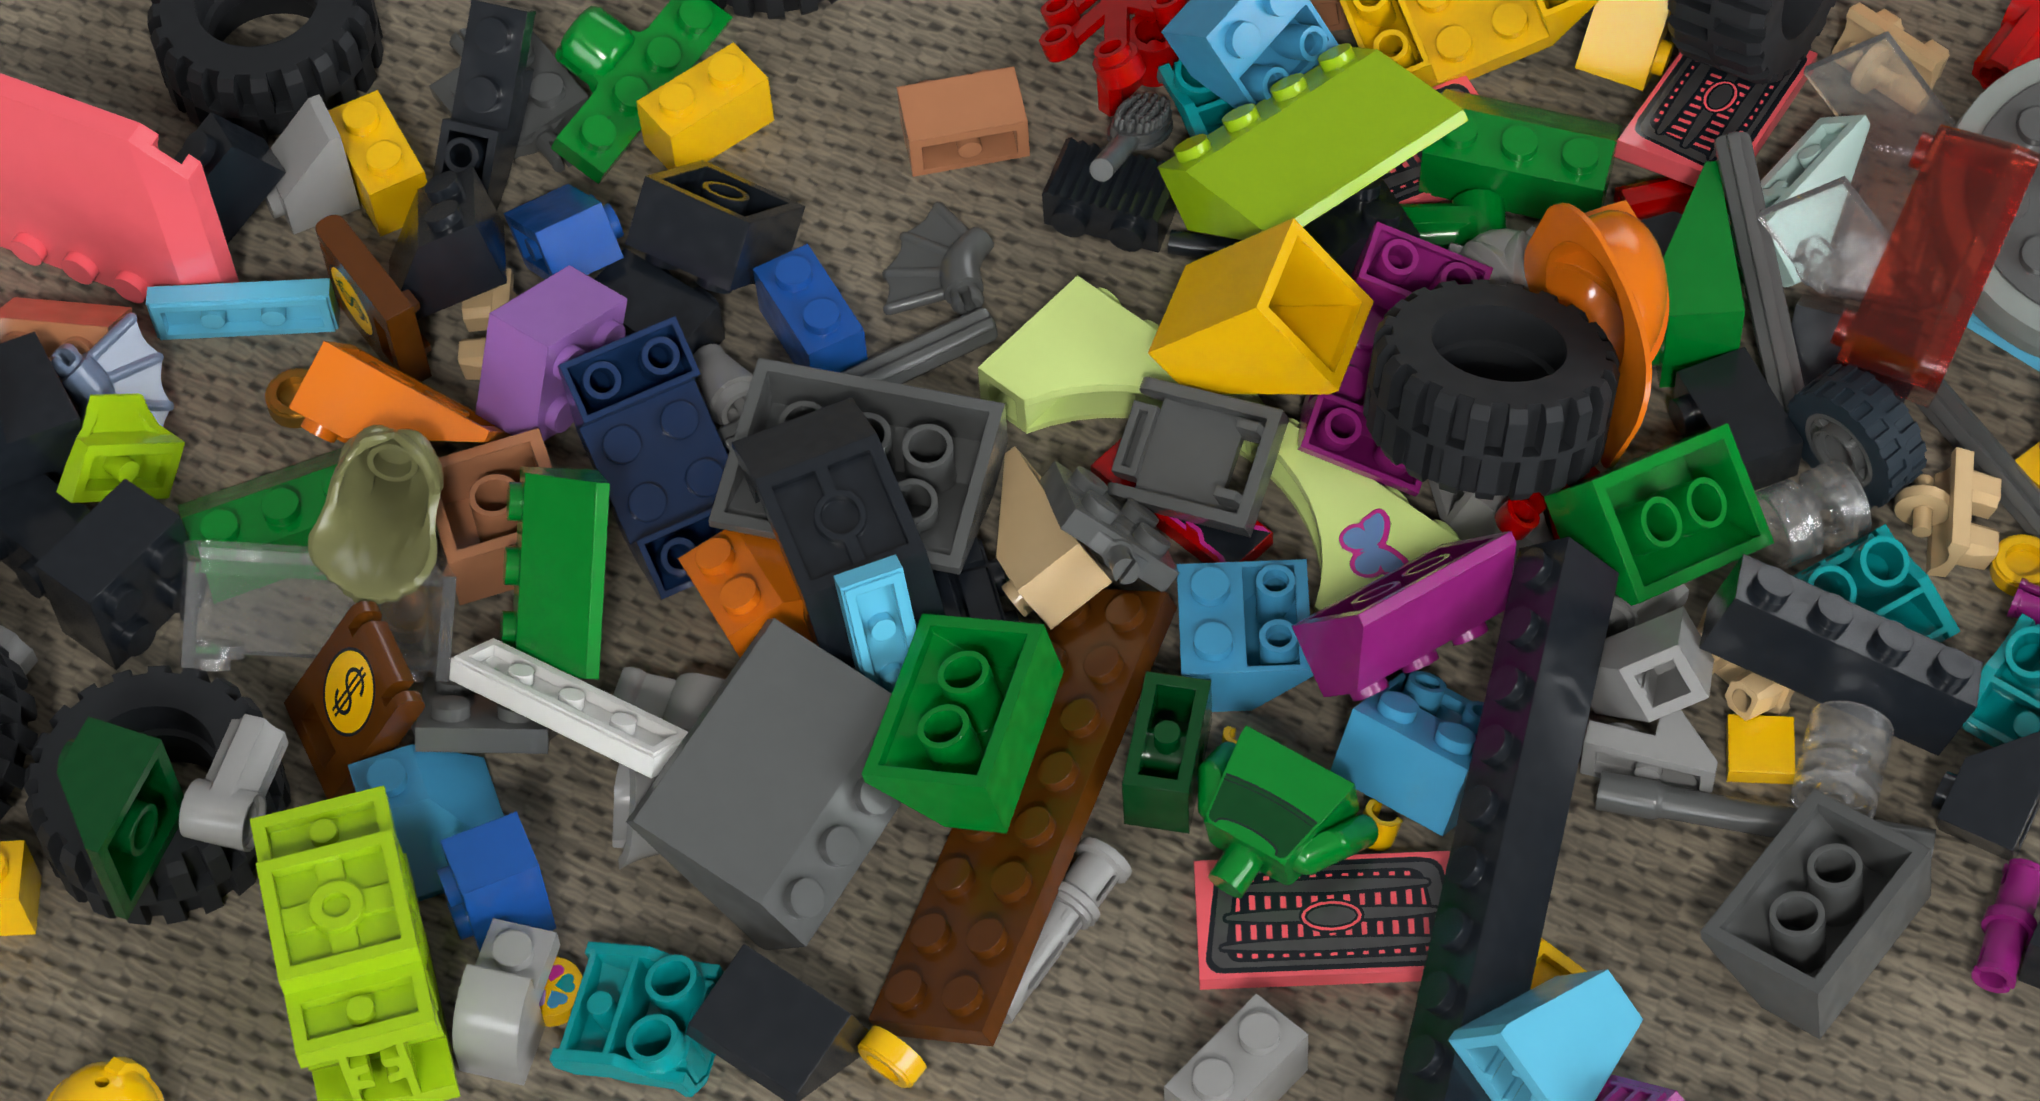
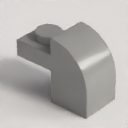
(499, 999)

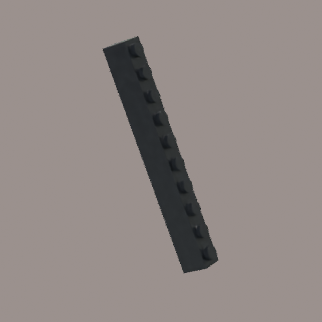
(1511, 809)

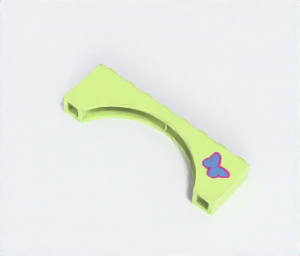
(1087, 362)

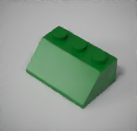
(1522, 155)
(265, 509)
(1666, 514)
(557, 567)
(965, 720)

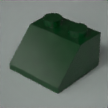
(122, 805)

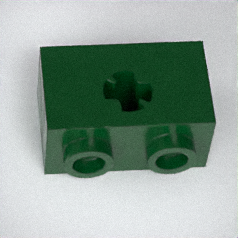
(1166, 752)

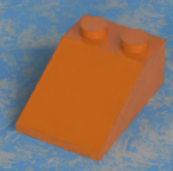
(357, 390)
(744, 585)

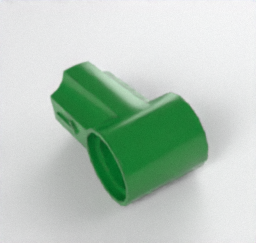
(1458, 221)

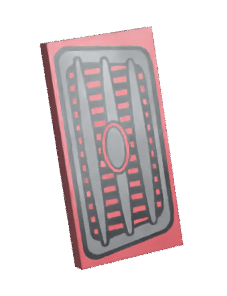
(1694, 107)
(1336, 927)

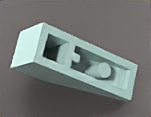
(1818, 157)

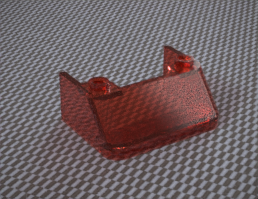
(1936, 260)

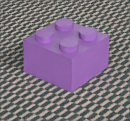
(531, 338)

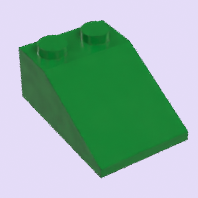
(1702, 283)

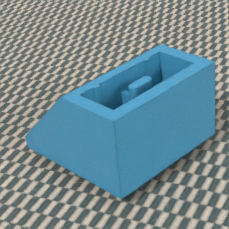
(1247, 44)
(1241, 630)
(1412, 748)

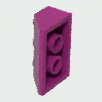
(1408, 615)

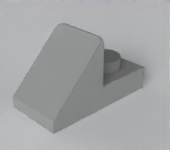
(1671, 756)

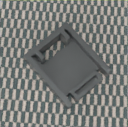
(1189, 453)

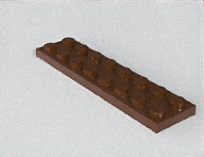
(998, 888)

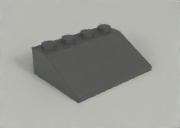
(937, 443)
(770, 789)

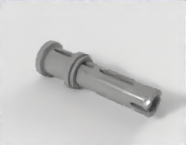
(1074, 908)

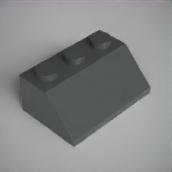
(1819, 911)

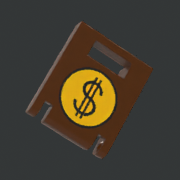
(373, 300)
(353, 698)

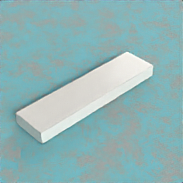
(568, 706)

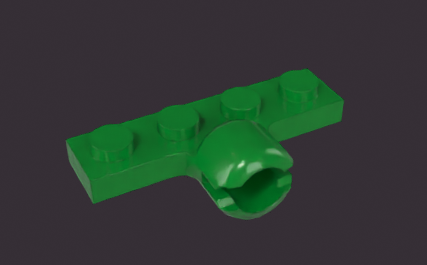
(623, 68)

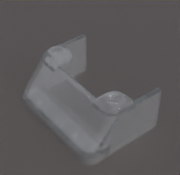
(1840, 228)
(279, 604)

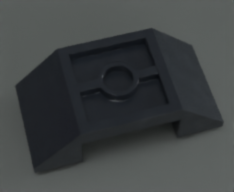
(833, 512)

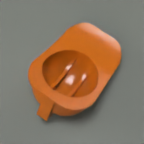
(1618, 277)

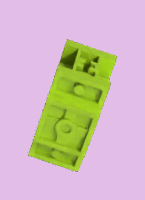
(353, 951)

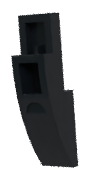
(489, 96)

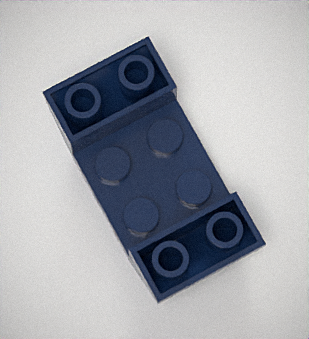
(652, 443)

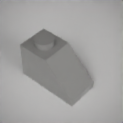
(316, 170)

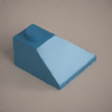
(429, 801)

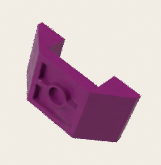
(1388, 271)

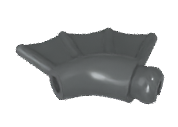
(938, 264)

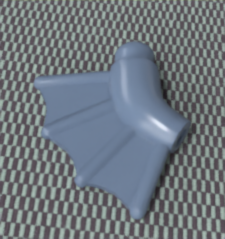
(114, 365)

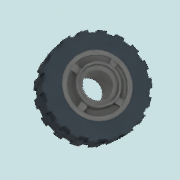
(1864, 425)

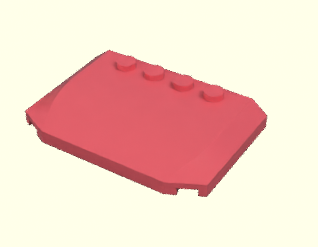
(102, 197)

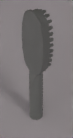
(1134, 126)

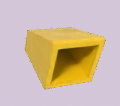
(1263, 318)

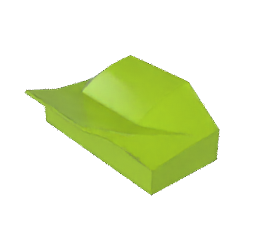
(120, 443)

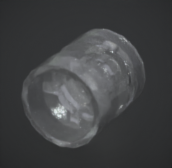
(1818, 511)
(1844, 755)

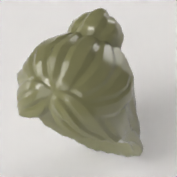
(380, 516)

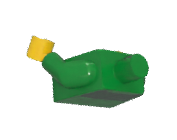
(1280, 813)

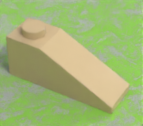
(1044, 564)

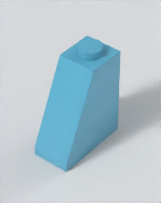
(1551, 1040)

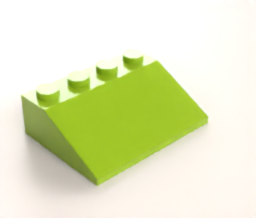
(1306, 144)

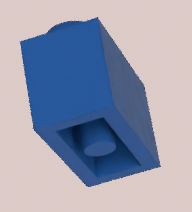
(565, 231)
(809, 312)
(493, 877)

